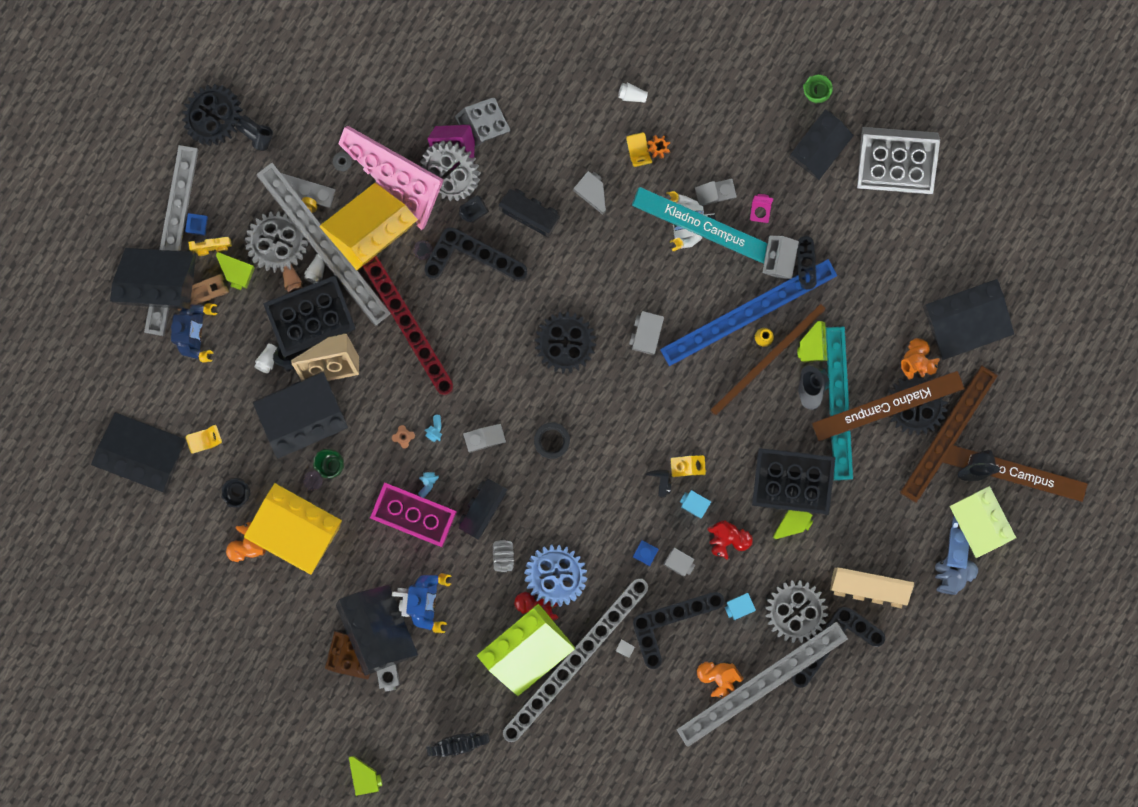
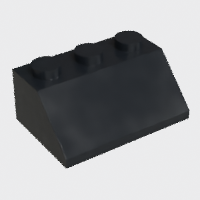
(821, 145)
(529, 212)
(482, 508)

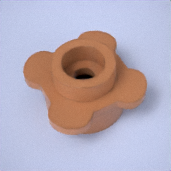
(398, 436)

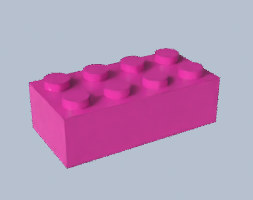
(413, 514)

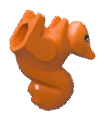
(915, 359)
(238, 550)
(723, 674)

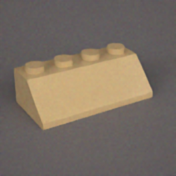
(871, 586)

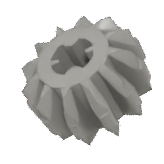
(503, 556)

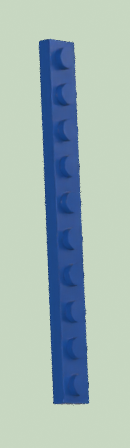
(743, 315)

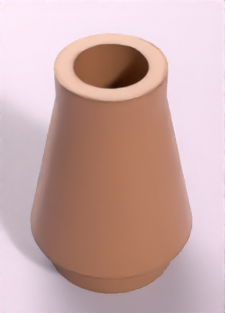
(291, 280)

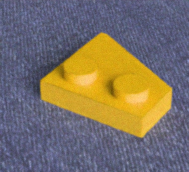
(217, 244)

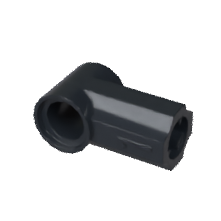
(259, 134)

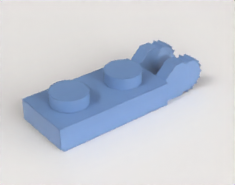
(957, 548)

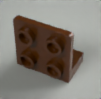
(343, 657)

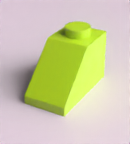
(235, 271)
(814, 345)
(793, 523)
(364, 777)

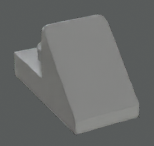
(715, 192)

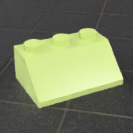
(982, 521)

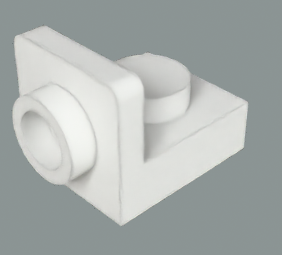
(402, 592)

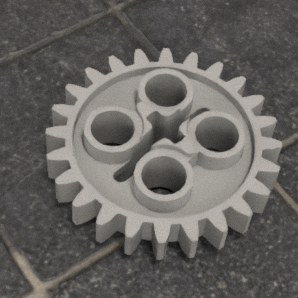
(462, 184)
(270, 256)
(785, 597)

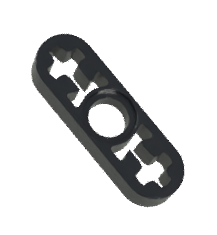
(802, 270)

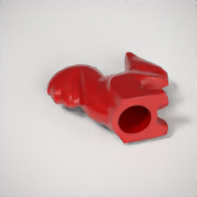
(727, 534)
(525, 602)

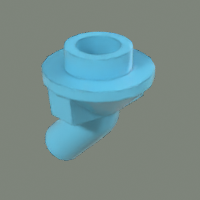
(433, 433)
(428, 480)

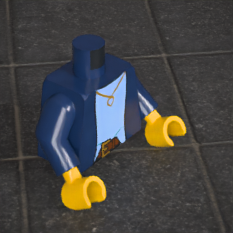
(188, 330)

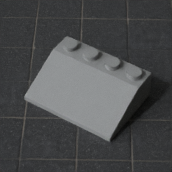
(898, 160)

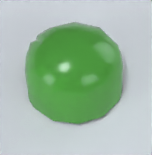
(824, 88)

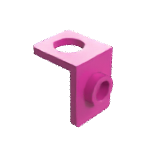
(761, 201)

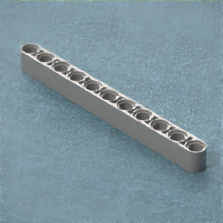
(572, 669)

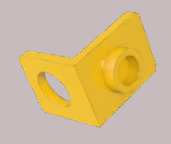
(638, 149)
(203, 439)
(687, 466)

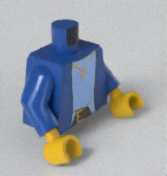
(422, 601)

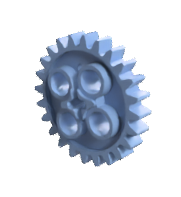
(552, 559)

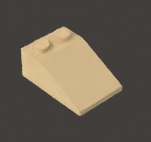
(333, 356)

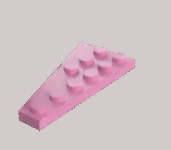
(394, 173)

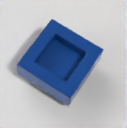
(196, 224)
(645, 553)

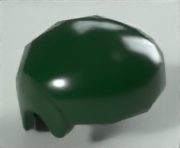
(322, 460)

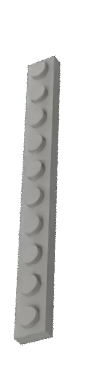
(174, 224)
(322, 244)
(762, 684)

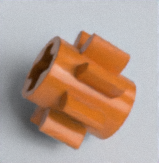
(653, 147)

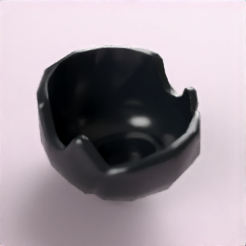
(238, 486)

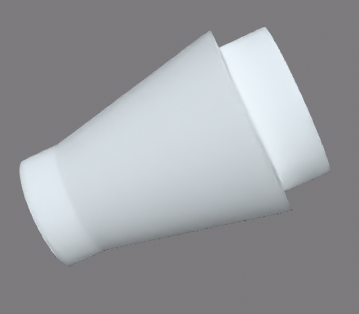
(632, 93)
(315, 270)
(265, 360)

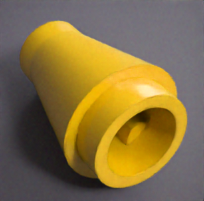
(760, 340)

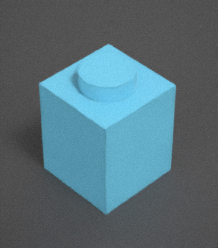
(695, 503)
(739, 606)

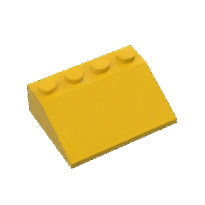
(368, 225)
(293, 529)

